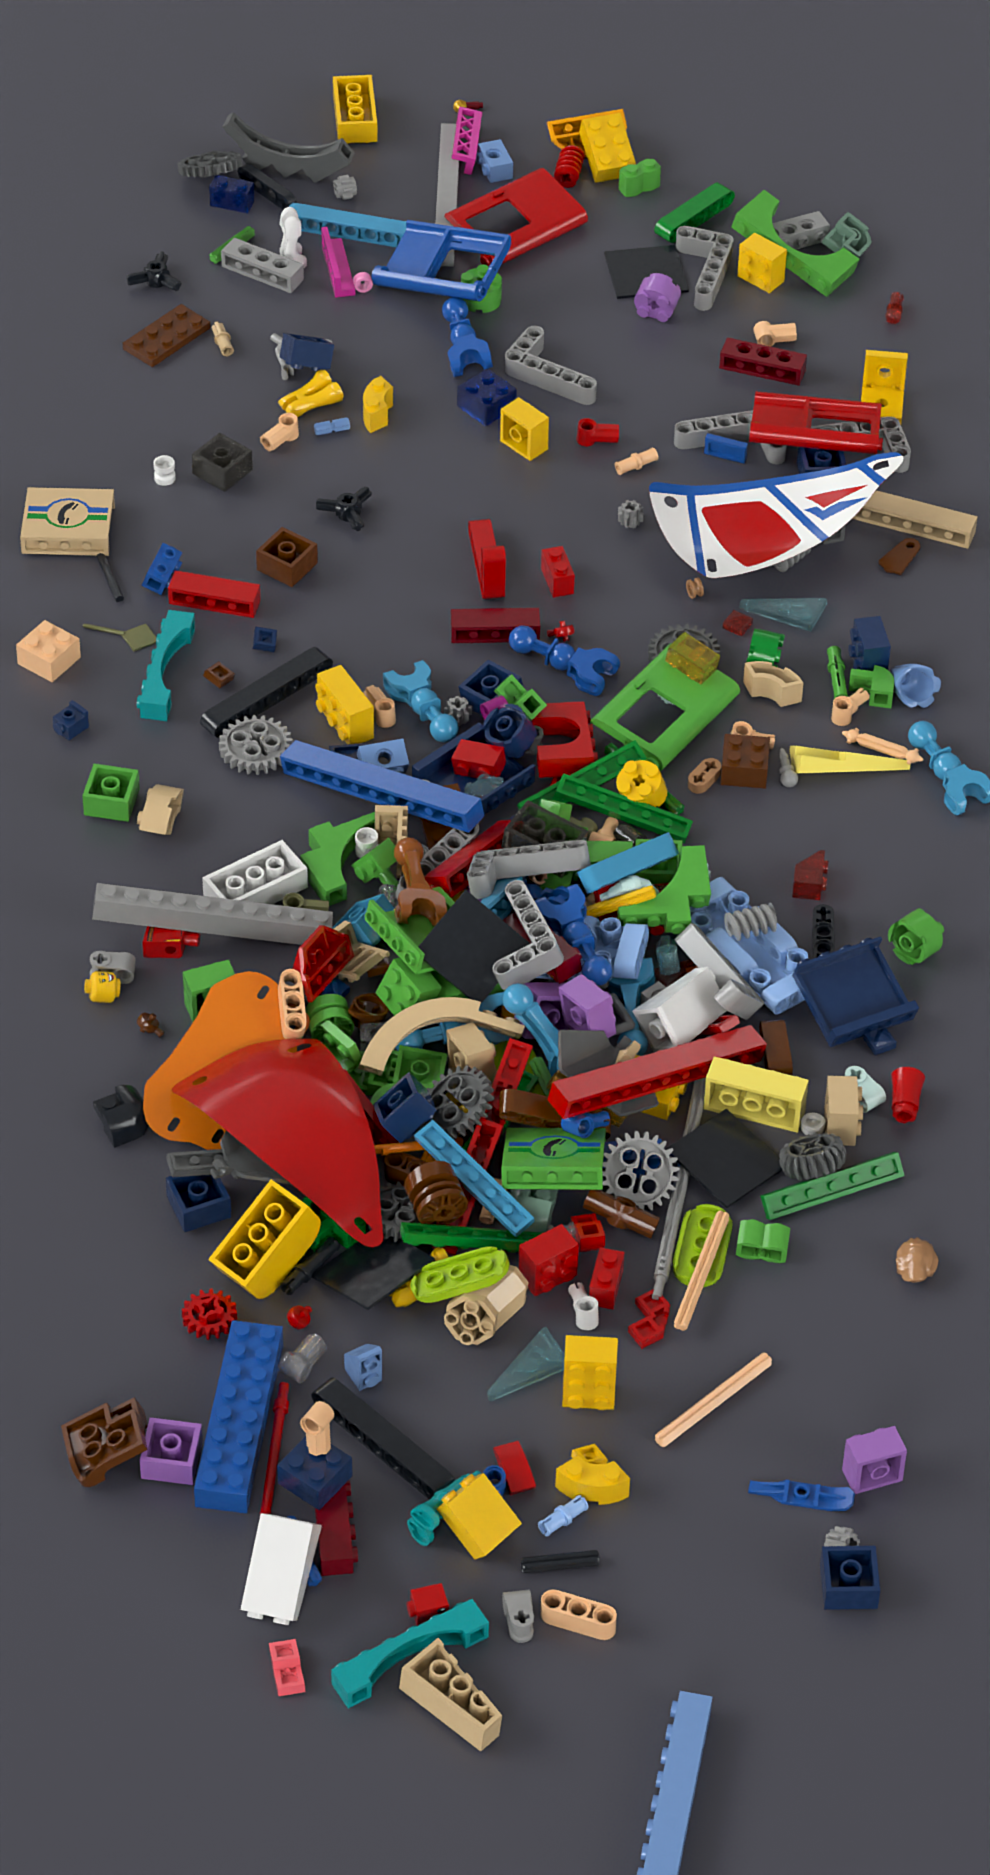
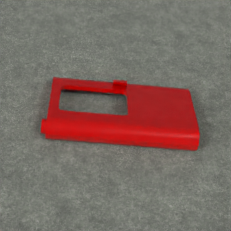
(539, 200)
(788, 420)

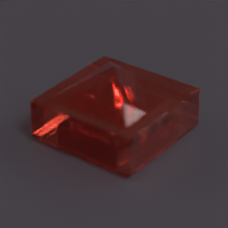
(737, 623)

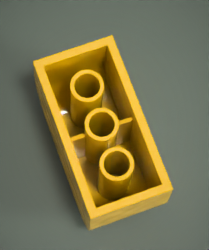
(267, 1241)

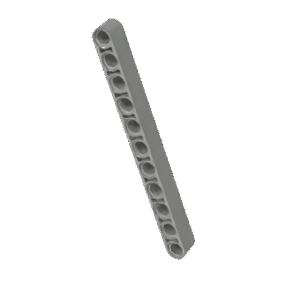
(447, 182)

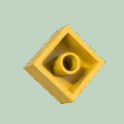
(762, 262)
(524, 429)

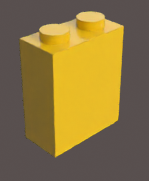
(478, 1515)

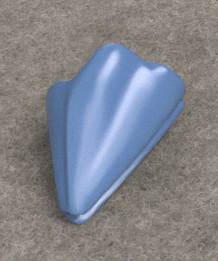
(915, 684)

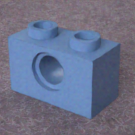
(494, 161)
(392, 750)

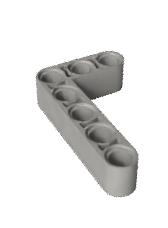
(717, 249)
(524, 365)
(734, 426)
(890, 430)
(442, 852)
(524, 861)
(535, 958)
(734, 992)

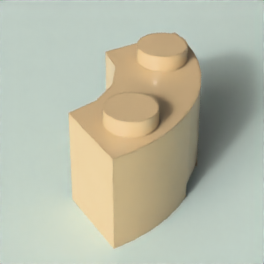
(773, 682)
(160, 809)

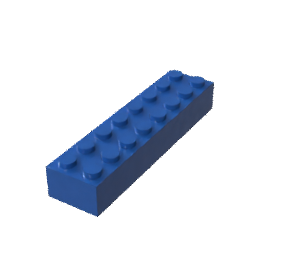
(239, 1417)

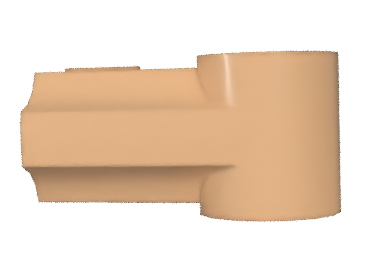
(770, 334)
(283, 431)
(383, 707)
(317, 1428)

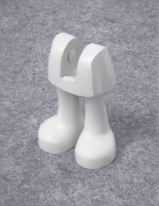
(291, 231)

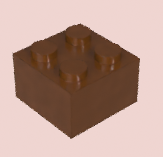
(287, 556)
(745, 761)

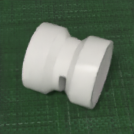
(164, 470)
(365, 840)

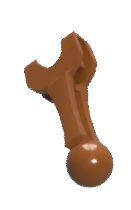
(418, 896)

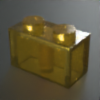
(692, 658)

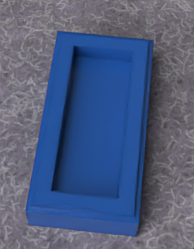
(726, 448)

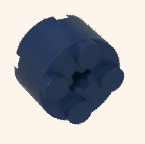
(510, 729)

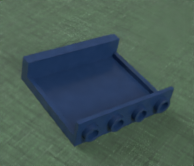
(439, 770)
(852, 992)

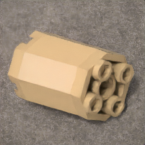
(482, 1312)

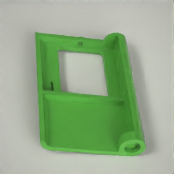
(700, 703)

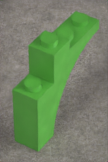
(328, 854)
(672, 905)

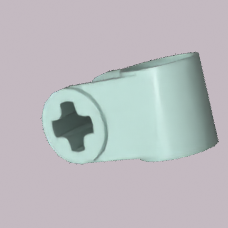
(872, 1092)

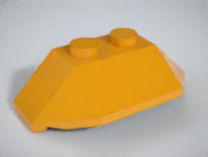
(566, 131)

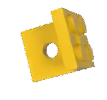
(885, 387)

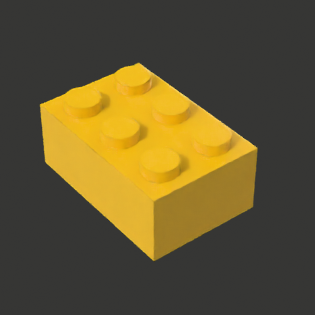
(606, 146)
(345, 706)
(589, 1372)

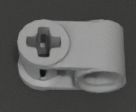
(121, 964)
(519, 1614)

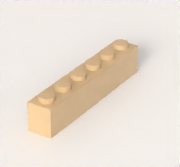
(919, 519)

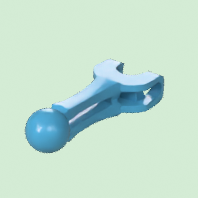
(630, 992)
(519, 1001)

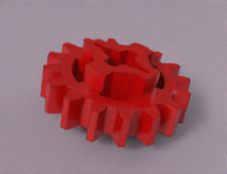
(209, 1314)

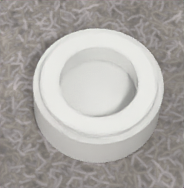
(813, 1123)

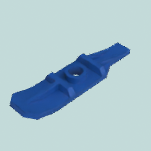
(816, 1495)

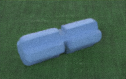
(327, 427)

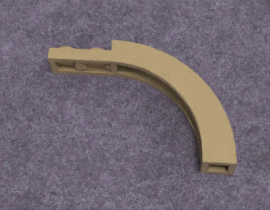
(427, 1013)

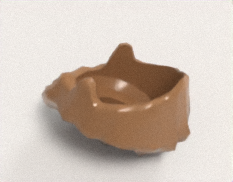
(916, 1260)

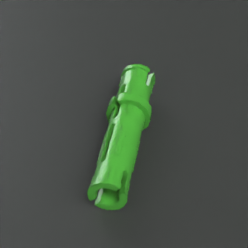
(834, 657)

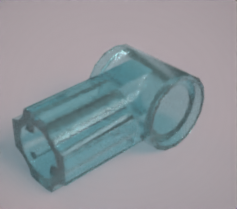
(667, 956)

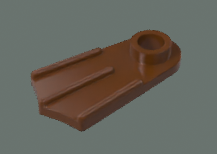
(900, 556)

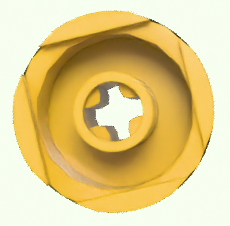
(642, 783)

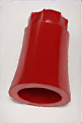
(906, 1093)

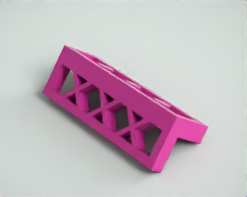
(471, 136)
(337, 265)

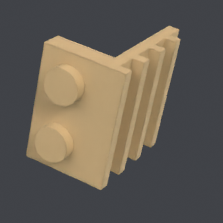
(393, 824)
(364, 955)

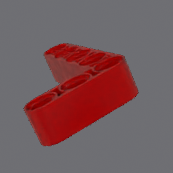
(488, 559)

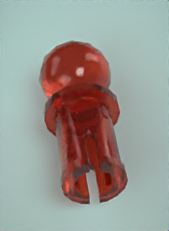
(894, 308)

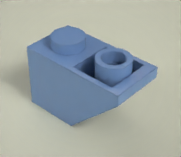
(364, 1365)

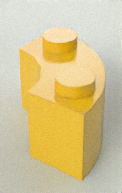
(376, 402)
(594, 1482)

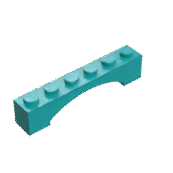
(176, 632)
(457, 1626)

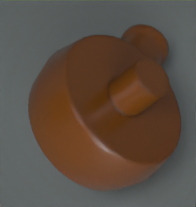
(149, 1024)

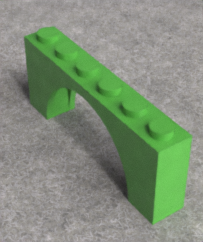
(819, 271)

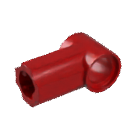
(591, 432)

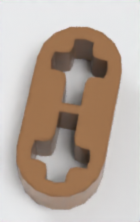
(700, 773)

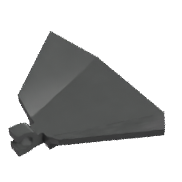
(589, 1050)
(242, 1163)

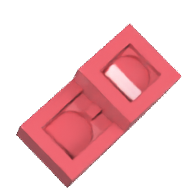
(287, 1667)

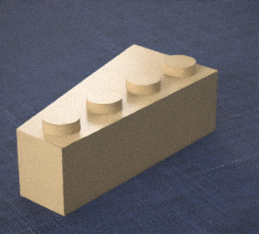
(450, 1695)

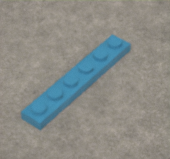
(475, 1179)

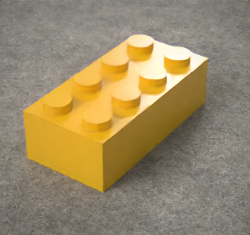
(355, 108)

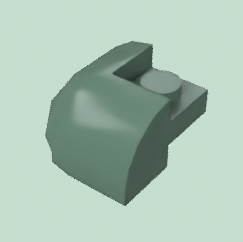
(850, 234)
(539, 1204)

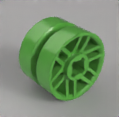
(332, 1008)

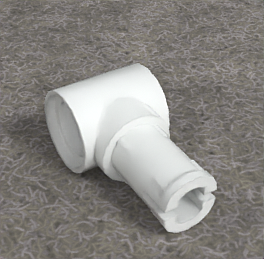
(585, 1307)

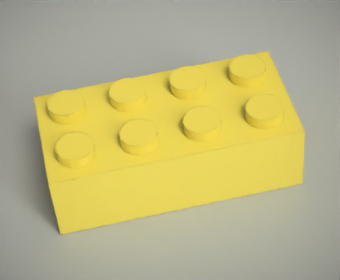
(756, 1094)

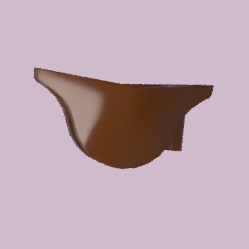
(367, 1009)

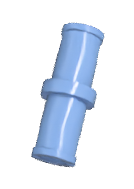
(563, 1515)

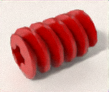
(569, 166)

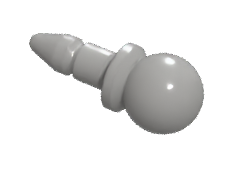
(788, 775)

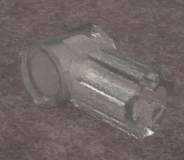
(299, 1362)

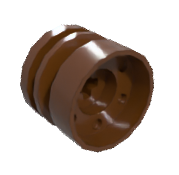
(436, 1193)

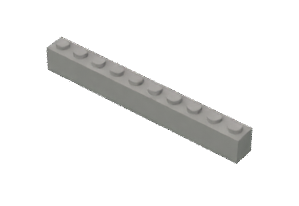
(207, 914)

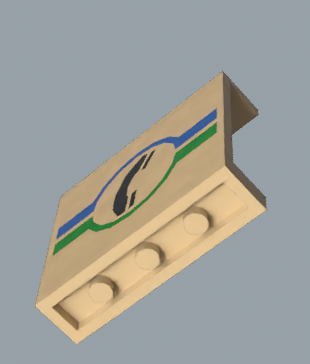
(67, 521)

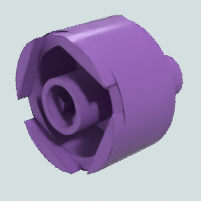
(657, 297)

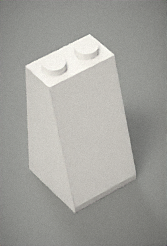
(680, 1010)
(279, 1568)

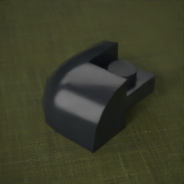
(122, 1115)

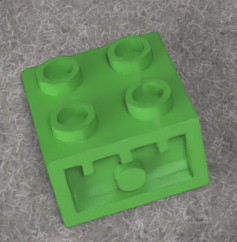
(341, 1046)

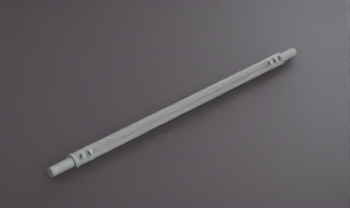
(677, 1197)

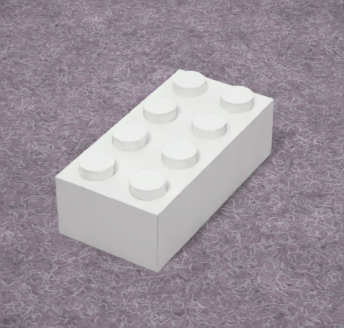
(259, 877)

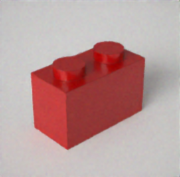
(557, 571)
(478, 758)
(607, 1277)

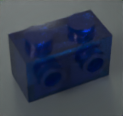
(231, 194)

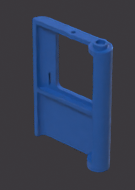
(423, 252)

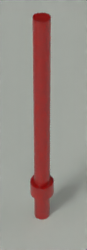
(280, 1408)

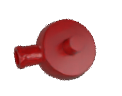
(561, 631)
(299, 1316)

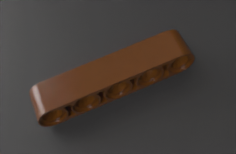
(534, 1110)

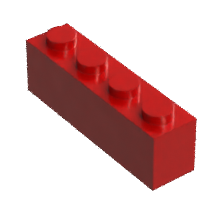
(214, 594)

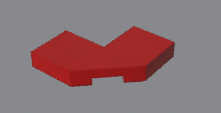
(654, 1324)

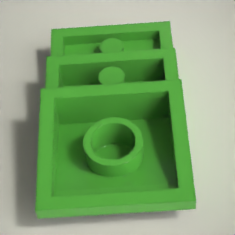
(421, 1063)

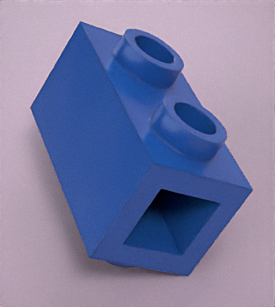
(161, 569)

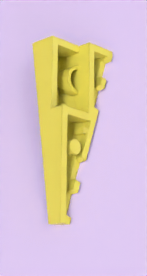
(821, 761)

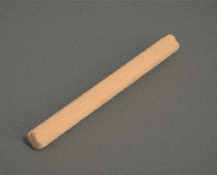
(701, 1270)
(713, 1399)

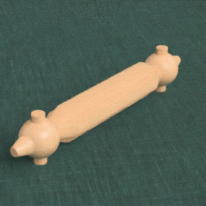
(882, 746)

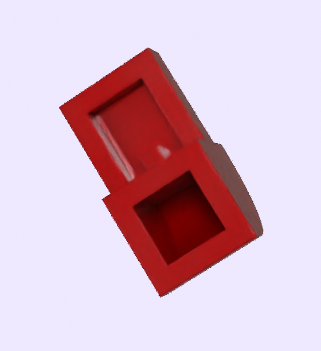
(588, 1232)

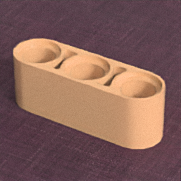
(293, 995)
(587, 1623)

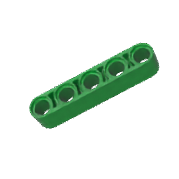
(695, 211)

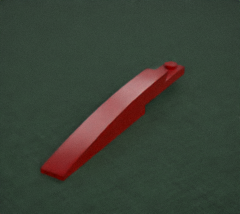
(488, 1134)

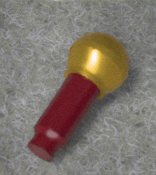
(471, 105)

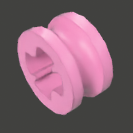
(365, 287)

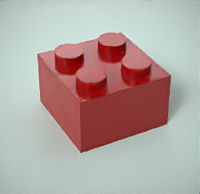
(549, 1259)

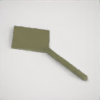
(136, 637)

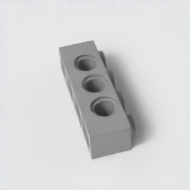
(802, 230)
(262, 265)

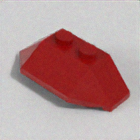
(322, 959)

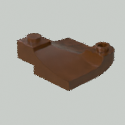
(104, 1439)

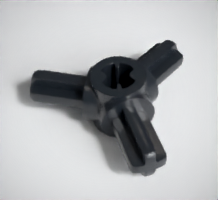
(155, 274)
(347, 506)

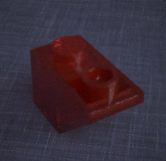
(809, 877)

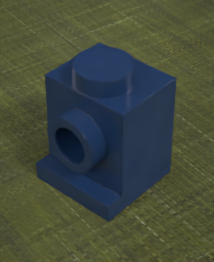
(71, 721)

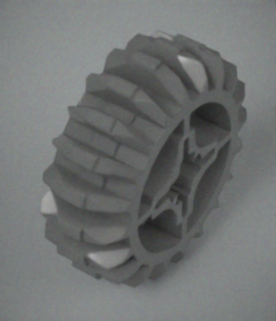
(812, 1156)

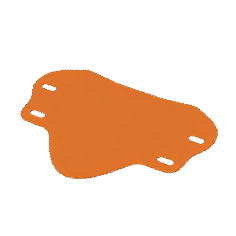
(226, 1022)

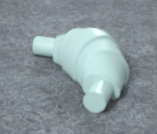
(625, 886)

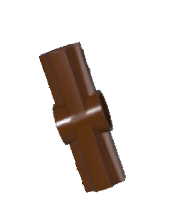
(621, 1212)

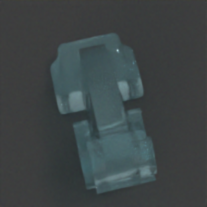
(483, 786)

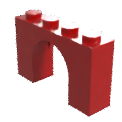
(568, 720)

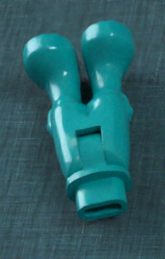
(426, 1517)

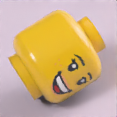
(102, 987)

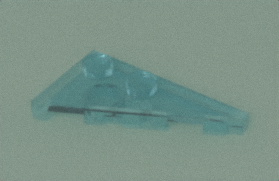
(791, 611)
(536, 1362)

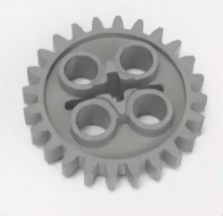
(254, 744)
(661, 1175)

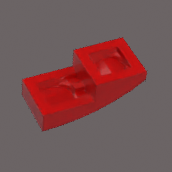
(516, 1467)

